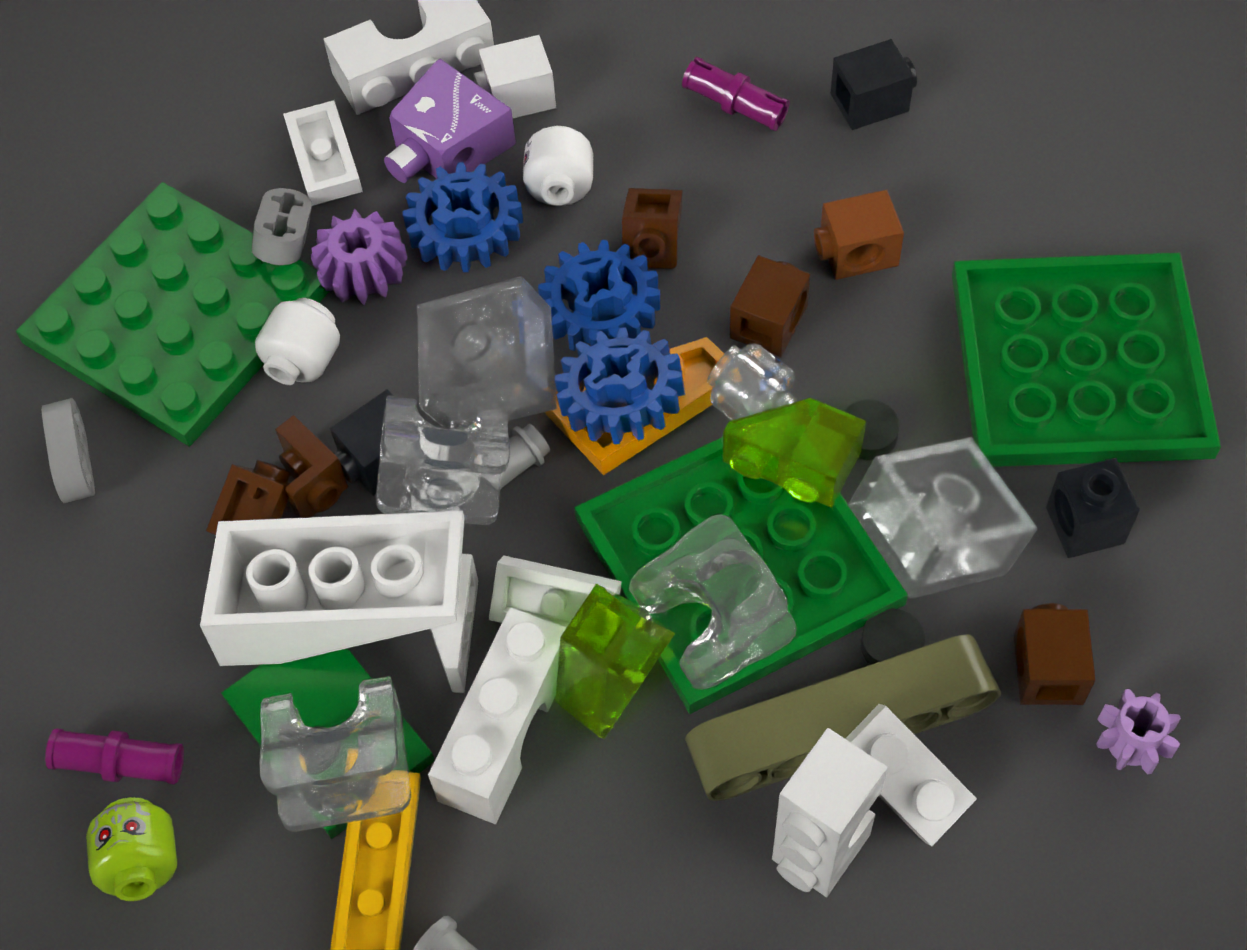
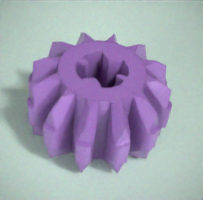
(359, 256)

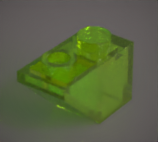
(797, 446)
(606, 658)

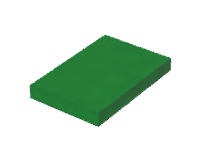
(325, 695)

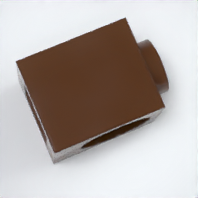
(769, 305)
(1054, 655)

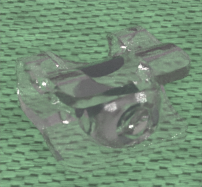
(441, 467)
(722, 572)
(336, 771)

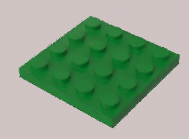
(167, 313)
(1083, 360)
(813, 551)

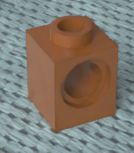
(859, 234)

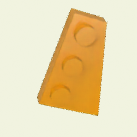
(696, 362)

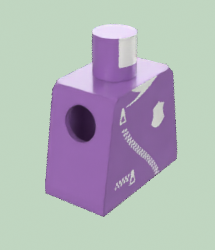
(447, 123)

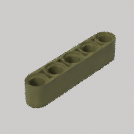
(776, 735)

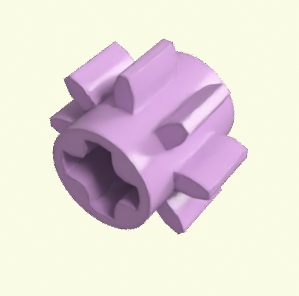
(1151, 718)

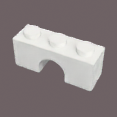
(381, 69)
(486, 739)
(826, 813)

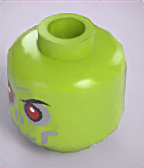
(131, 849)

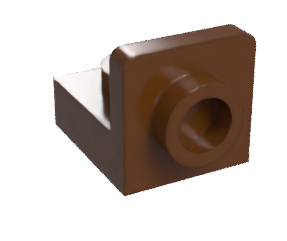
(652, 225)
(313, 466)
(251, 494)

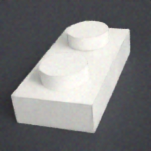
(322, 153)
(542, 590)
(916, 780)

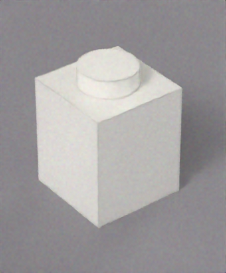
(518, 75)

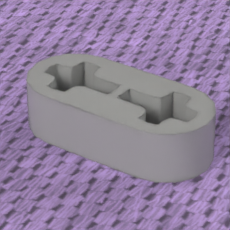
(281, 226)
(68, 450)

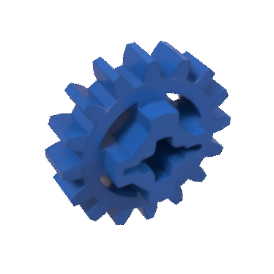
(463, 217)
(599, 294)
(620, 385)

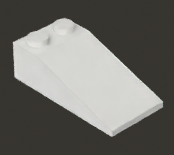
(328, 583)

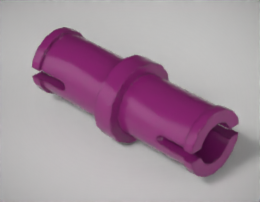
(735, 93)
(114, 756)

